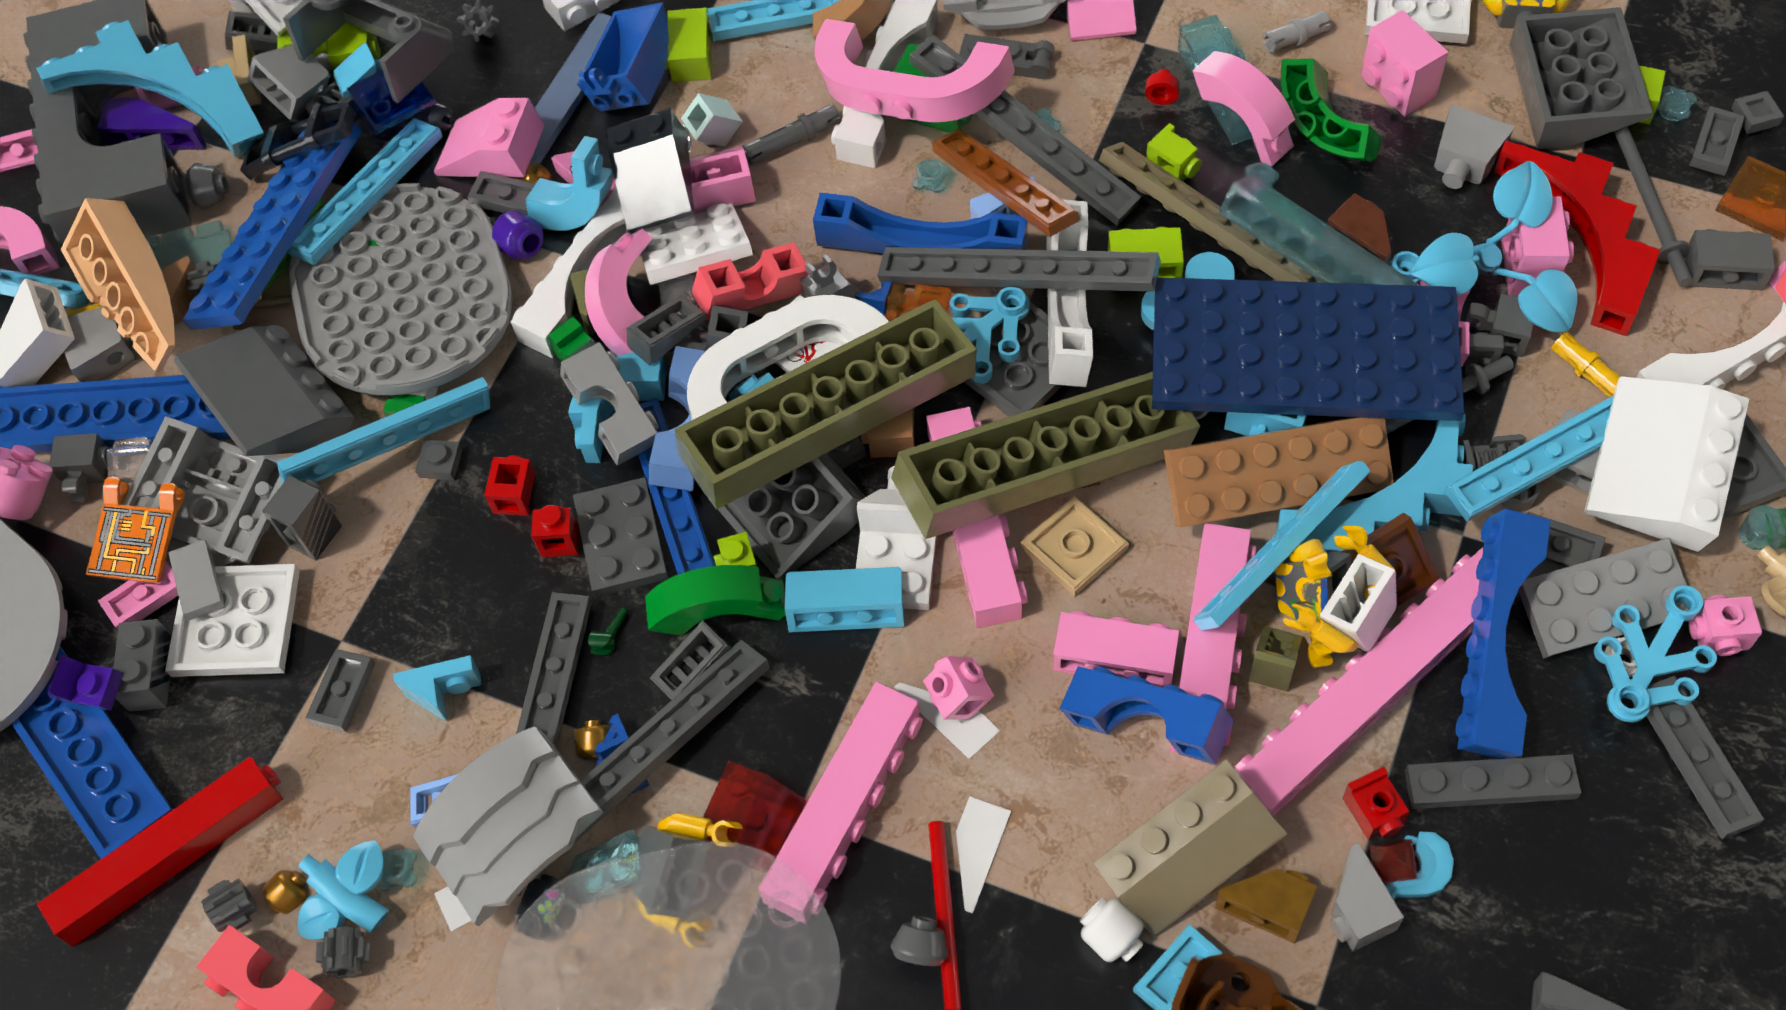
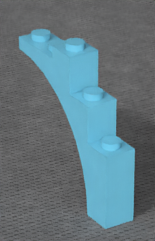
(165, 70)
(1415, 493)

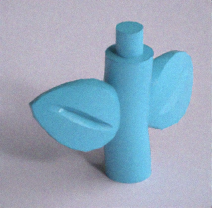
(343, 891)

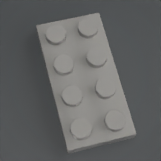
(1578, 602)

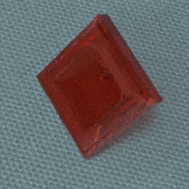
(1394, 860)

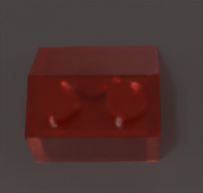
(757, 803)

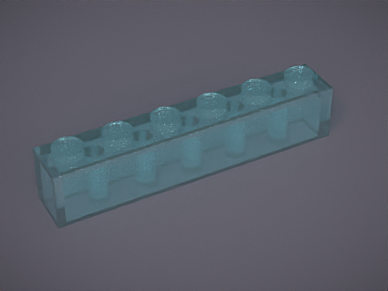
(1304, 237)

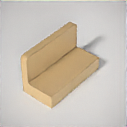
(240, 67)

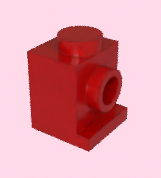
(510, 485)
(555, 523)
(1373, 819)

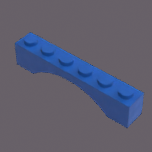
(854, 225)
(1491, 712)

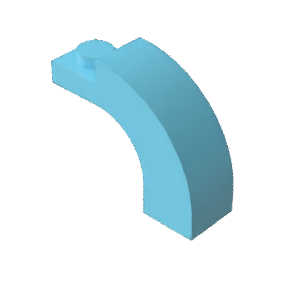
(572, 204)
(650, 385)

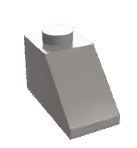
(1362, 903)

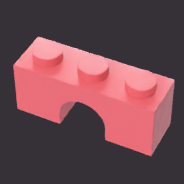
(769, 280)
(238, 967)

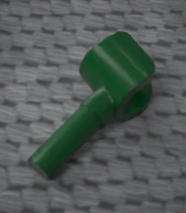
(604, 642)

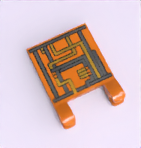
(133, 539)

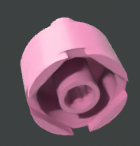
(21, 482)

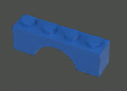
(1193, 724)

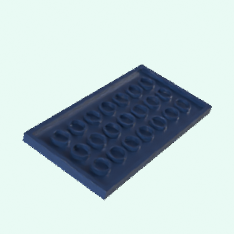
(1307, 349)

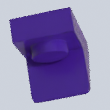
(84, 684)

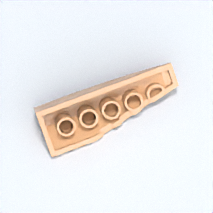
(122, 276)

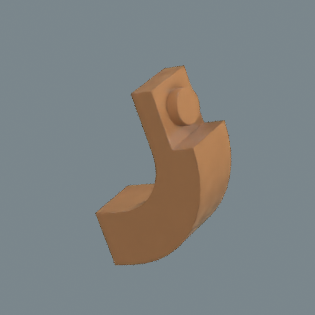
(864, 13)

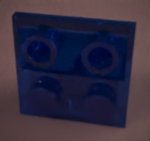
(377, 106)

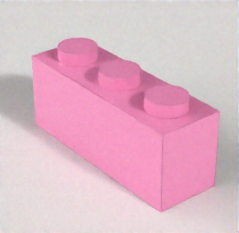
(1115, 645)

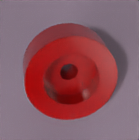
(1162, 88)

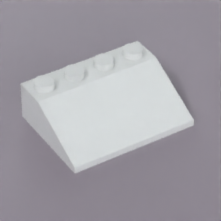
(1668, 459)

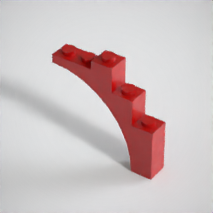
(1618, 263)

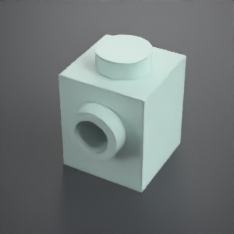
(711, 120)

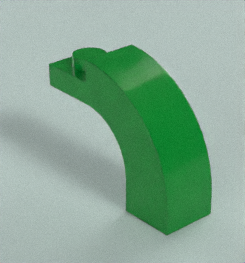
(712, 592)

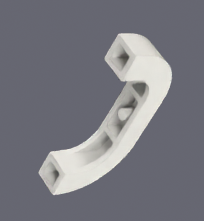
(773, 338)

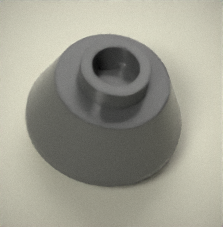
(206, 185)
(920, 942)

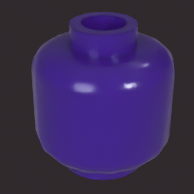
(518, 235)

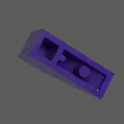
(133, 118)

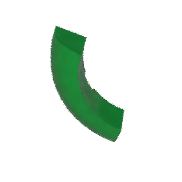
(1308, 98)

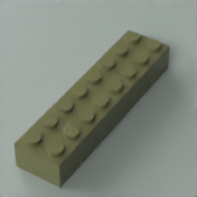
(825, 403)
(1037, 455)

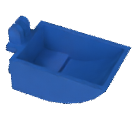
(628, 59)

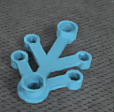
(980, 329)
(1651, 660)

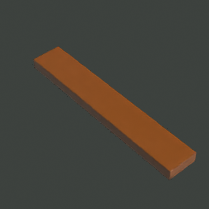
(1005, 182)

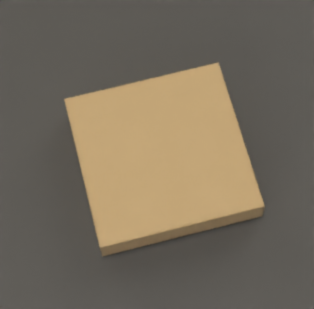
(1074, 545)

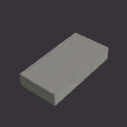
(196, 579)

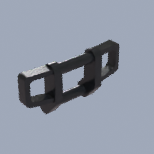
(283, 138)

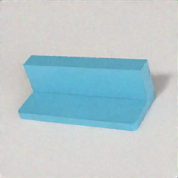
(844, 599)

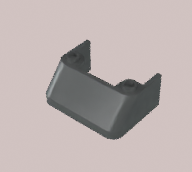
(418, 46)

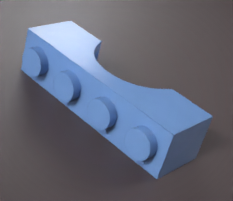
(665, 465)

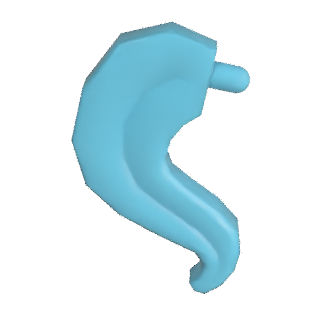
(1435, 868)

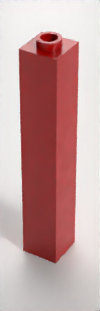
(160, 851)

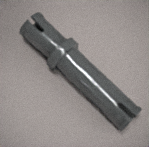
(798, 130)

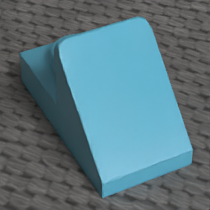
(356, 68)
(430, 683)

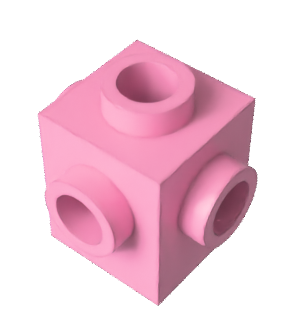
(1726, 624)
(958, 687)

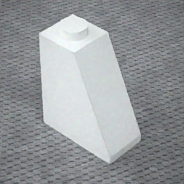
(32, 334)

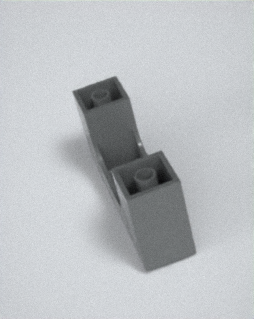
(66, 133)

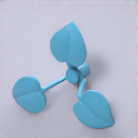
(1454, 261)

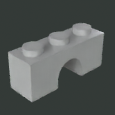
(596, 375)

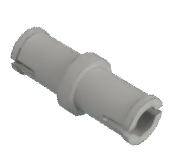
(1296, 31)

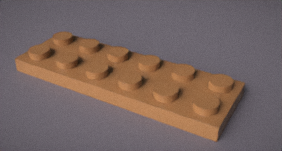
(1273, 469)

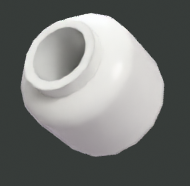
(1112, 930)

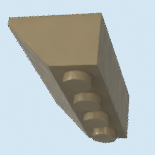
(1190, 848)

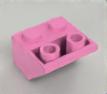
(721, 178)

